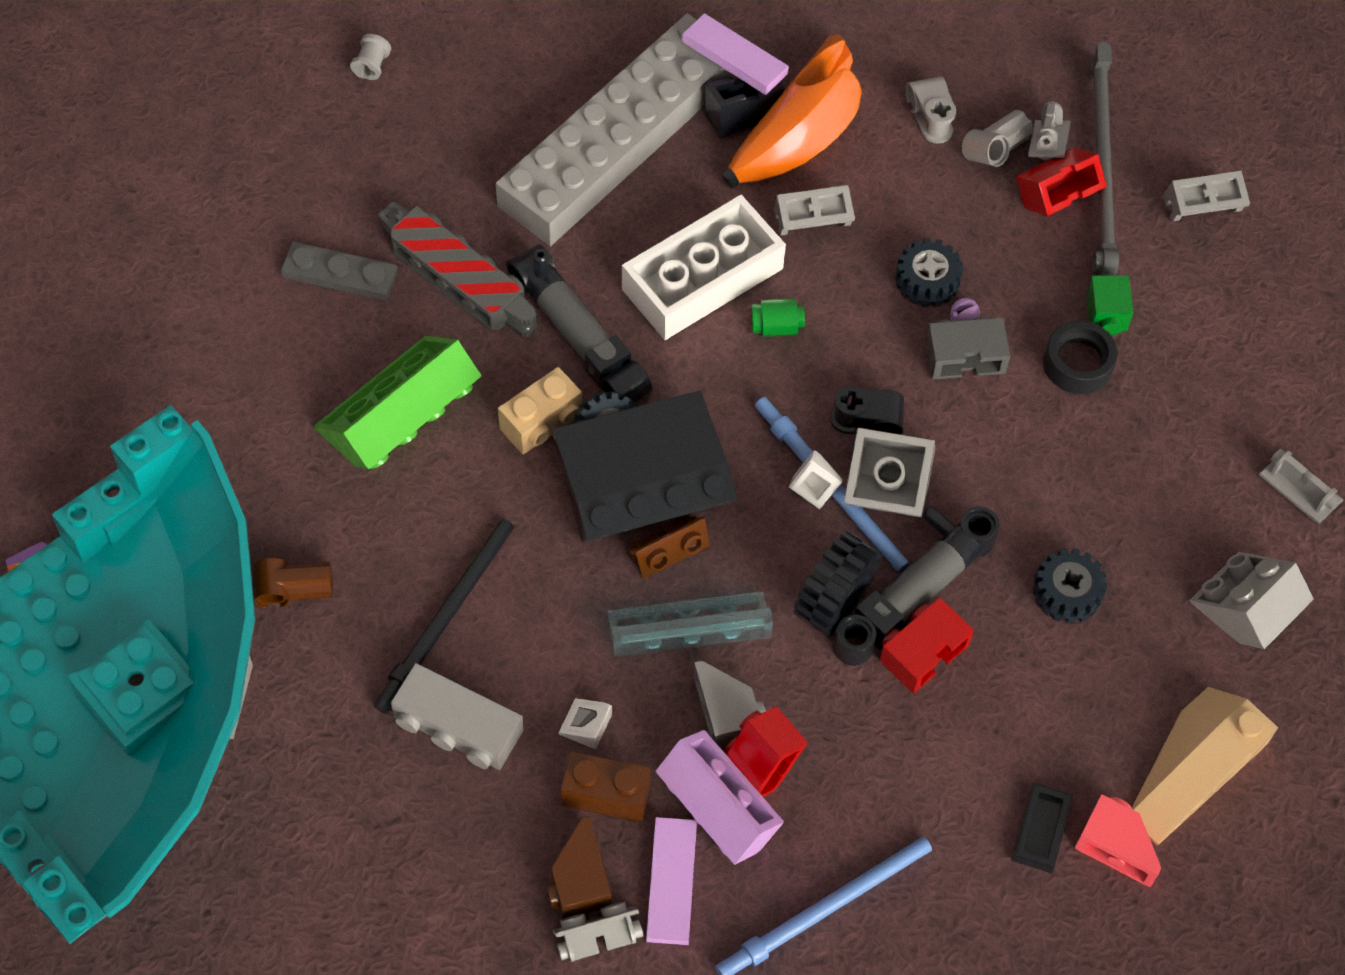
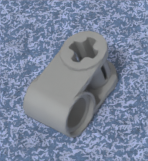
(932, 108)

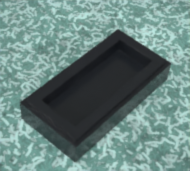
(1042, 828)

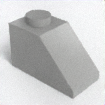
(723, 702)

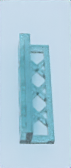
(689, 630)

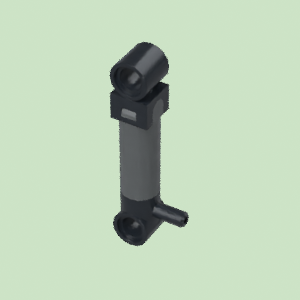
(604, 356)
(918, 583)

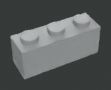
(456, 718)

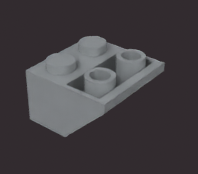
(1254, 598)

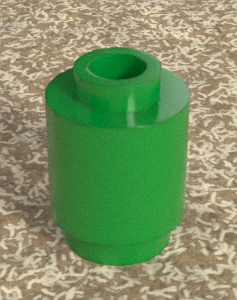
(777, 317)

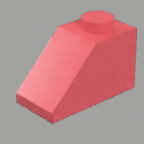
(1120, 840)

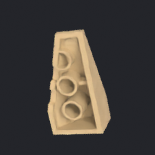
(1202, 752)

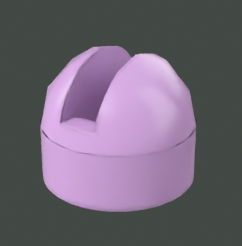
(968, 314)

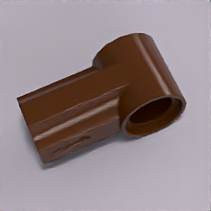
(280, 582)

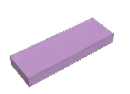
(735, 54)
(671, 881)

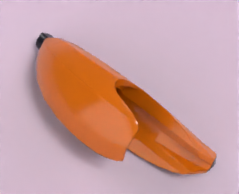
(803, 119)

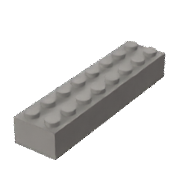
(608, 136)

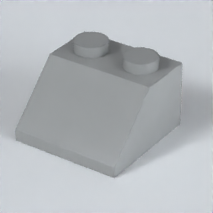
(890, 472)

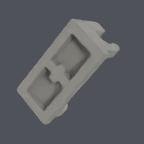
(1206, 194)
(814, 208)

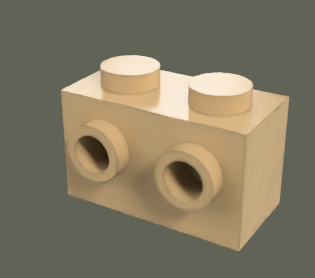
(538, 409)

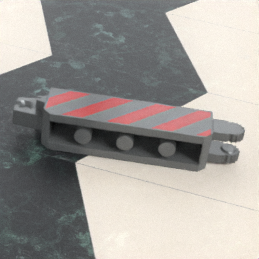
(458, 270)

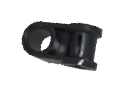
(868, 410)

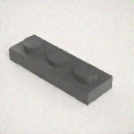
(339, 271)

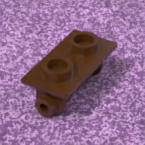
(679, 542)

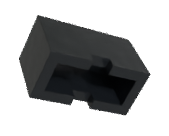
(737, 105)

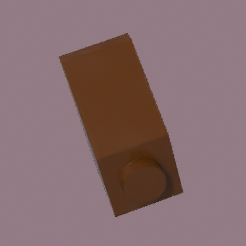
(579, 875)

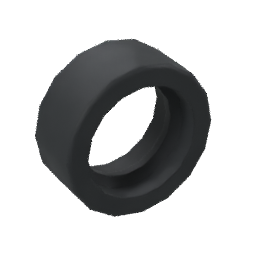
(1073, 380)

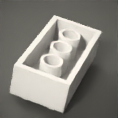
(703, 267)

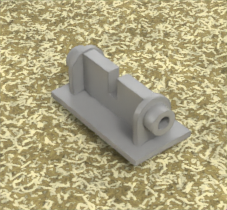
(1050, 133)
(1300, 486)
(581, 933)

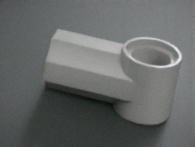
(997, 140)

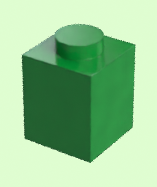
(1110, 303)

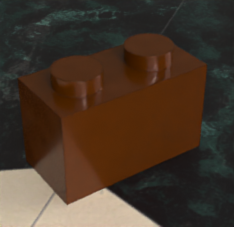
(606, 786)

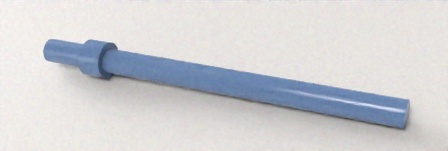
(785, 431)
(757, 949)

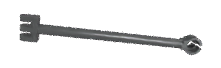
(1106, 260)

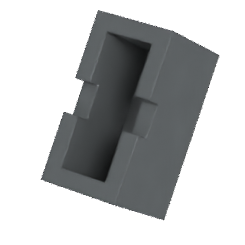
(967, 345)

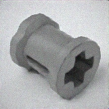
(372, 52)

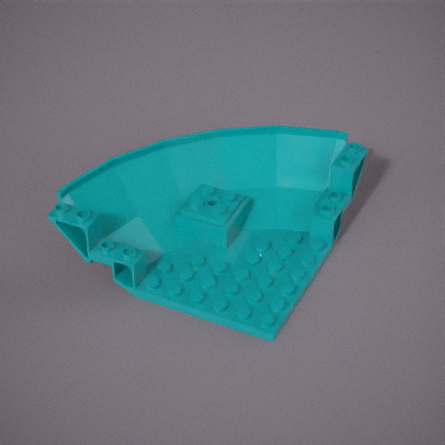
(135, 584)

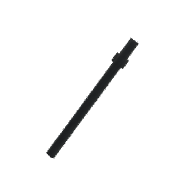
(444, 615)

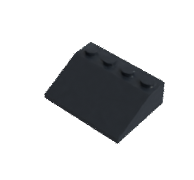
(643, 465)

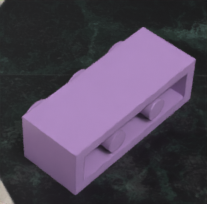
(719, 796)

